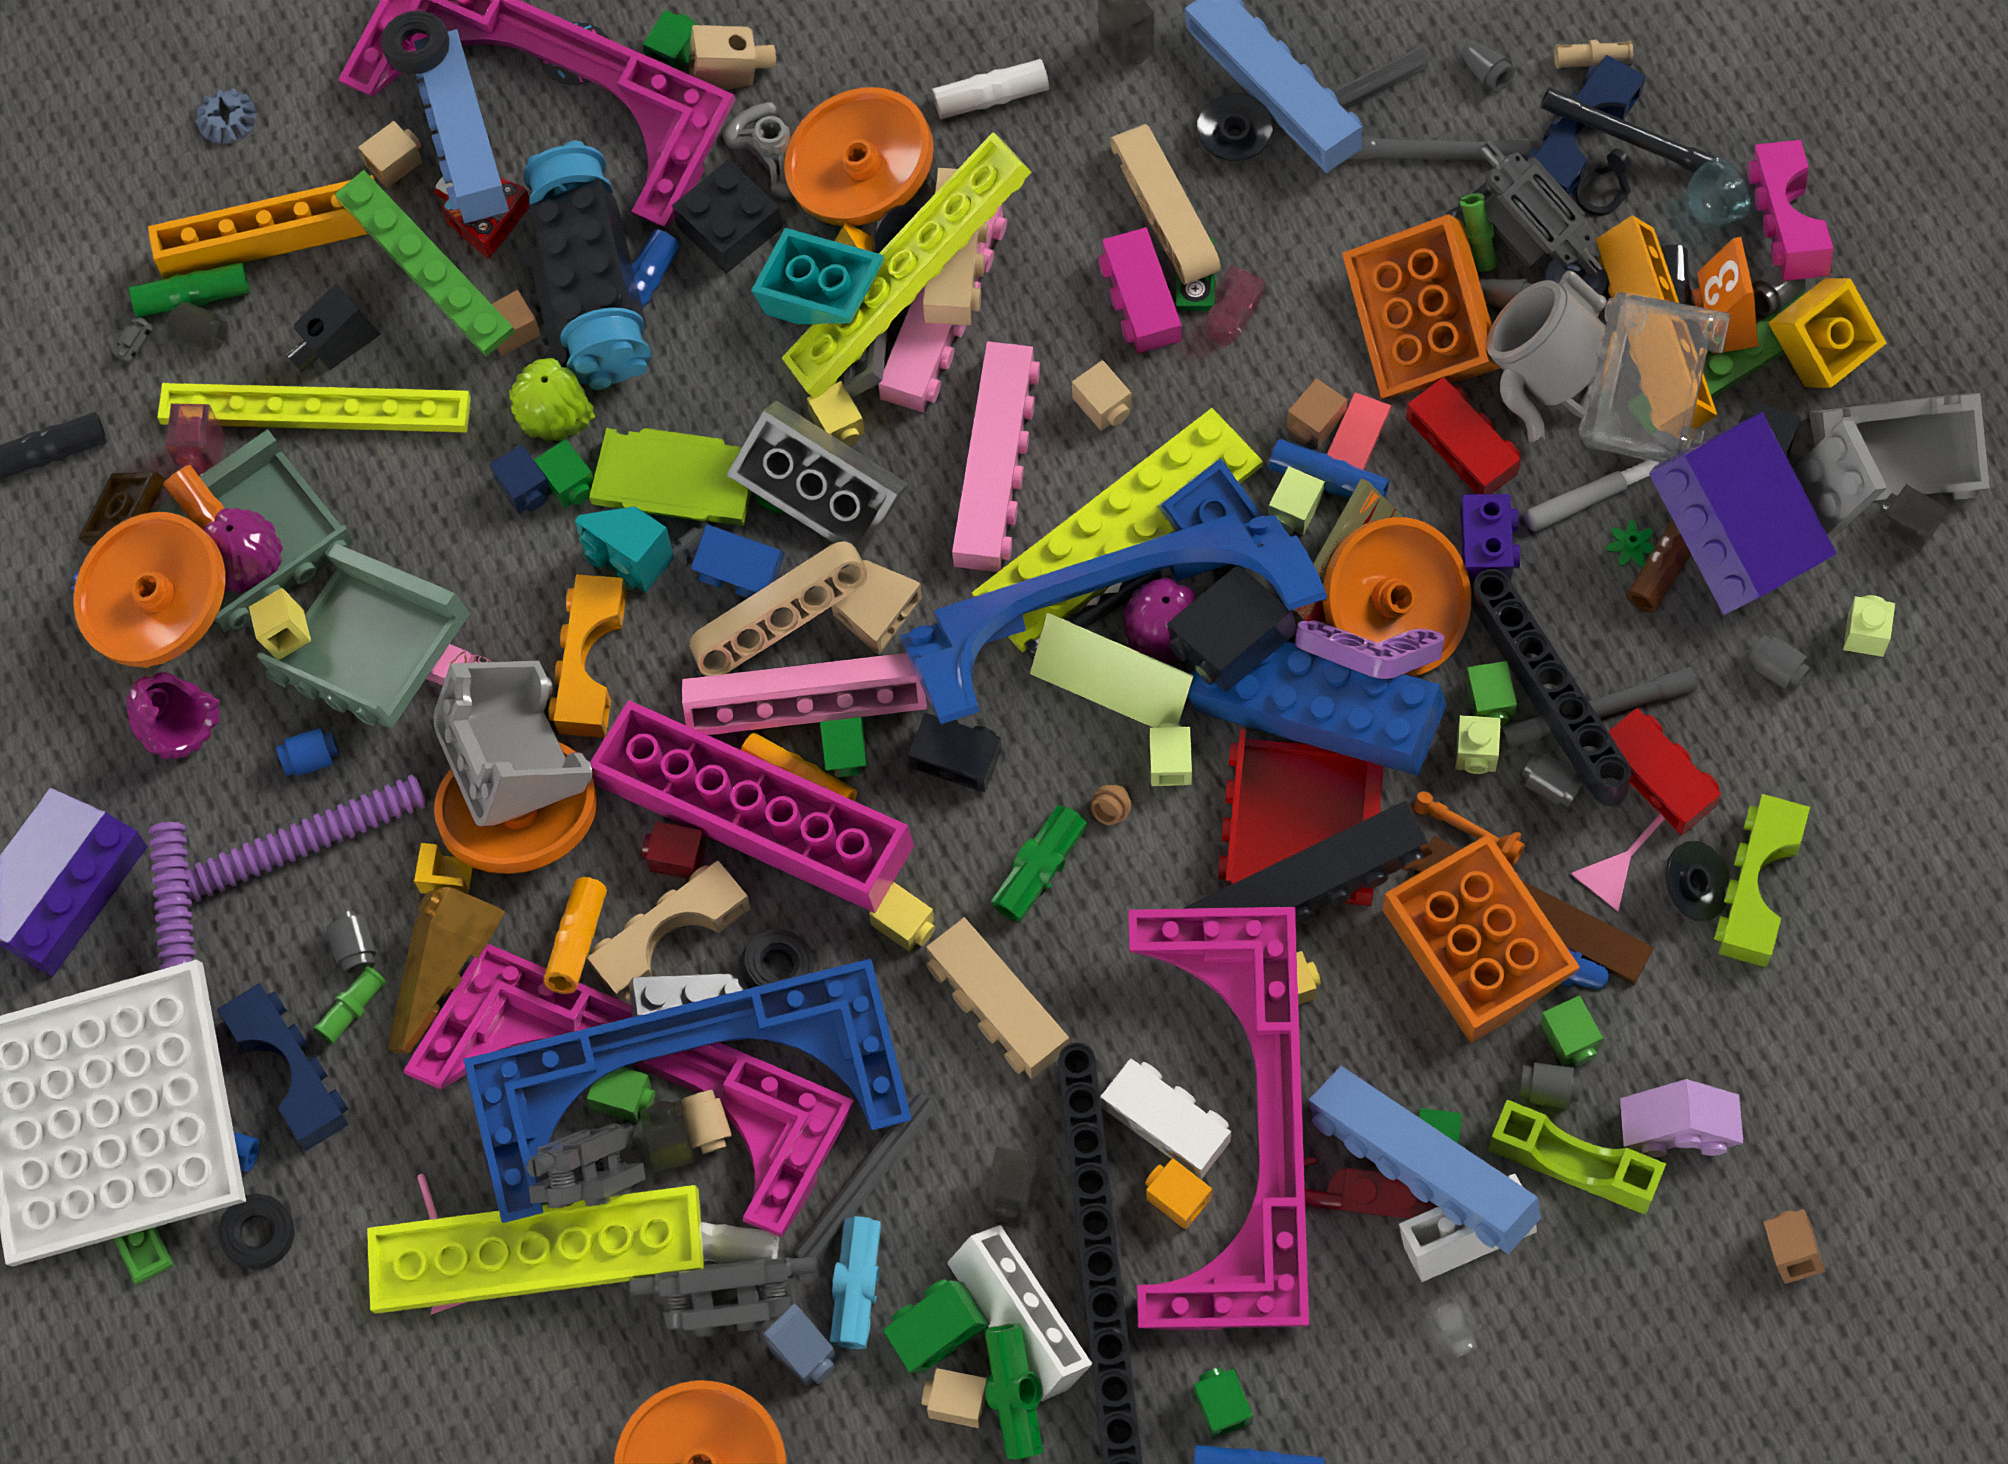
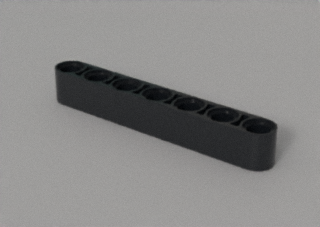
(1556, 702)

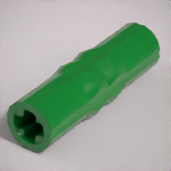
(195, 287)

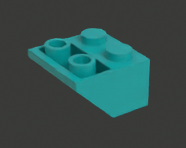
(627, 544)

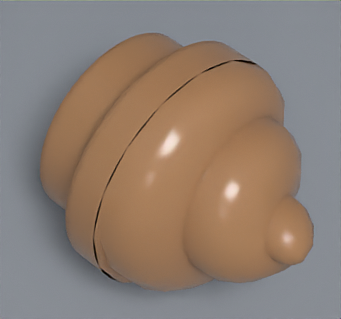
(1110, 804)

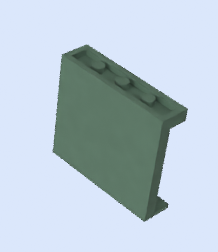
(267, 483)
(370, 639)

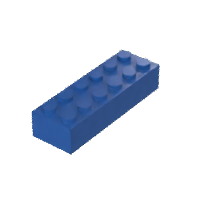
(1331, 707)

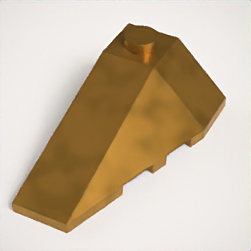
(442, 940)

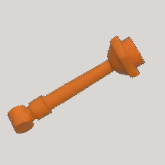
(1508, 844)

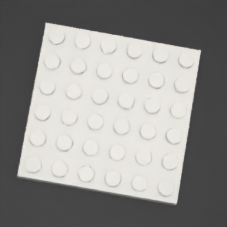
(112, 1115)

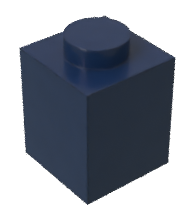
(520, 480)

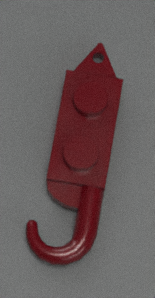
(1366, 1194)

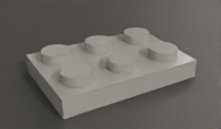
(1840, 477)

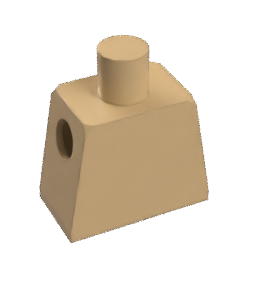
(727, 56)
(878, 606)

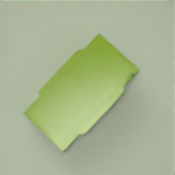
(670, 476)

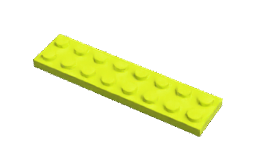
(911, 262)
(1125, 512)
(551, 1251)

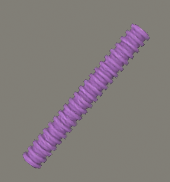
(304, 837)
(171, 893)

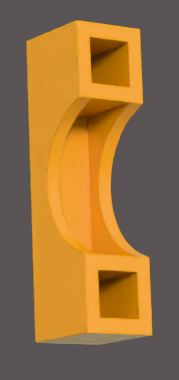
(595, 609)

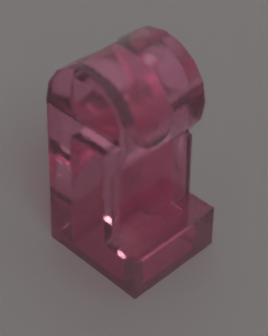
(1233, 313)

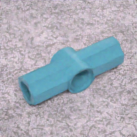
(855, 1283)

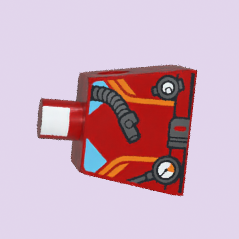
(490, 232)

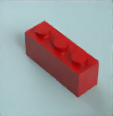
(1463, 437)
(1664, 772)

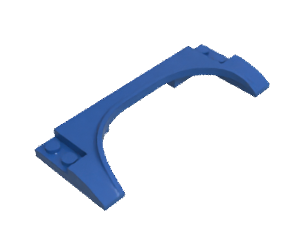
(947, 650)
(825, 1014)

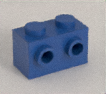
(736, 561)

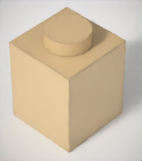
(391, 153)
(1102, 396)
(955, 1397)

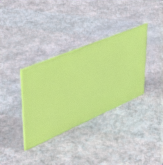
(1110, 673)

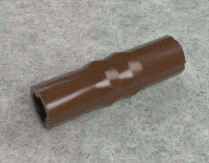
(1659, 570)

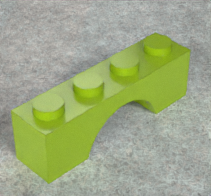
(1751, 925)
(1606, 1172)

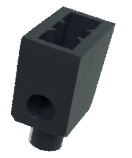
(331, 331)

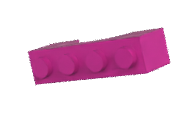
(1798, 242)

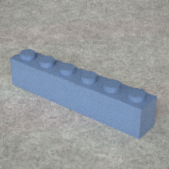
(1276, 80)
(461, 135)
(1424, 1160)

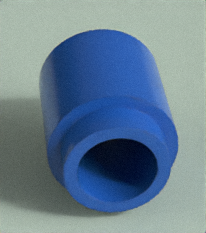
(307, 752)

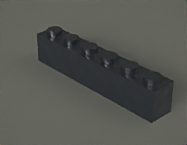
(1332, 867)

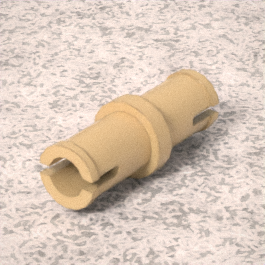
(1592, 53)

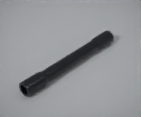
(1575, 110)

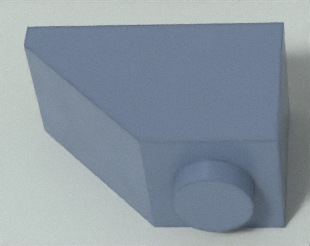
(801, 1347)

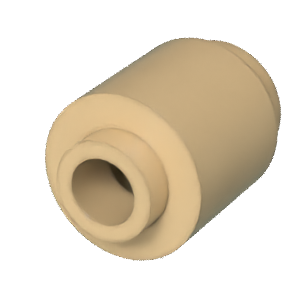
(705, 1121)

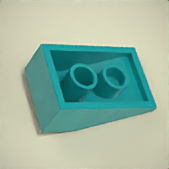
(815, 279)

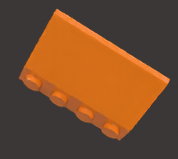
(1421, 307)
(1479, 937)

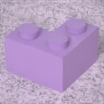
(1681, 1117)

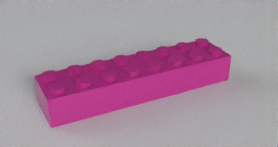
(752, 806)

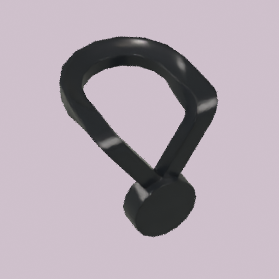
(1618, 162)

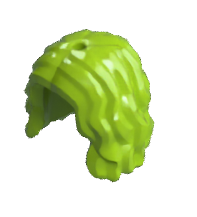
(549, 408)

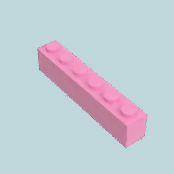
(926, 347)
(994, 456)
(802, 694)

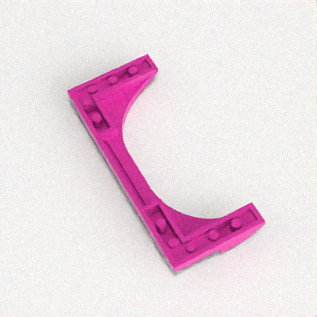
(672, 108)
(1253, 968)
(778, 1115)

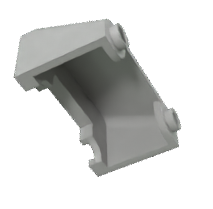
(1920, 442)
(502, 741)

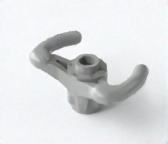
(766, 142)

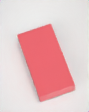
(1359, 430)

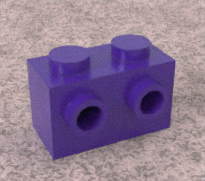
(1487, 534)

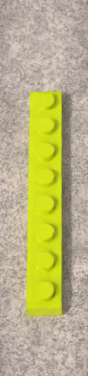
(324, 407)

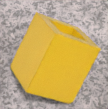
(440, 871)

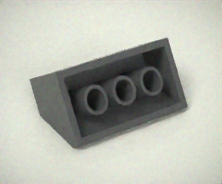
(816, 477)

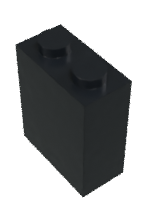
(1230, 629)

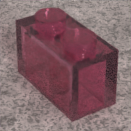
(194, 437)

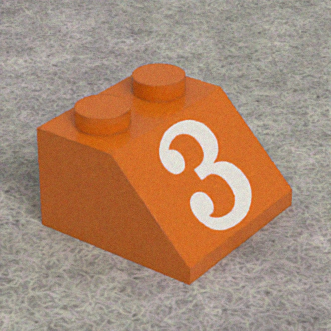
(1728, 288)

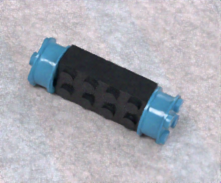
(587, 265)

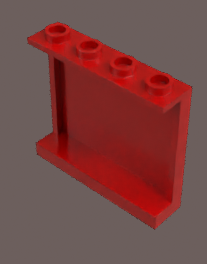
(1290, 800)

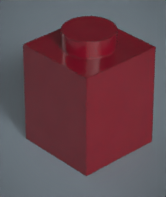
(674, 850)

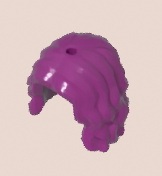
(248, 551)
(1148, 616)
(171, 715)

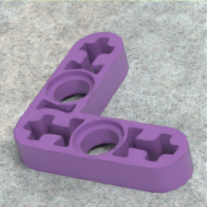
(1374, 659)

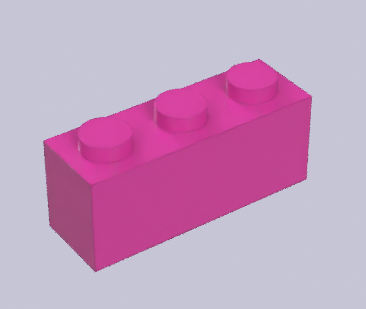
(1140, 291)

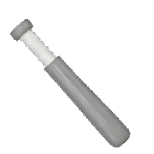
(1584, 496)

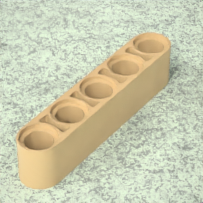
(1165, 204)
(787, 592)

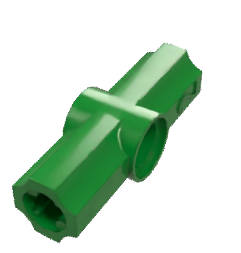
(1038, 863)
(1013, 1391)

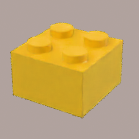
(1827, 332)

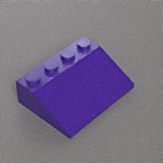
(1742, 512)
(61, 877)

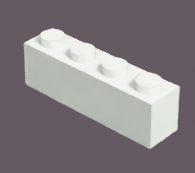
(1012, 1294)

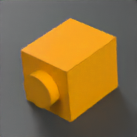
(1177, 1192)

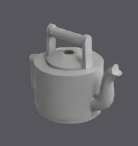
(1547, 347)

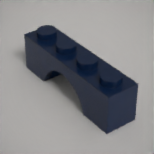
(1606, 87)
(308, 1106)

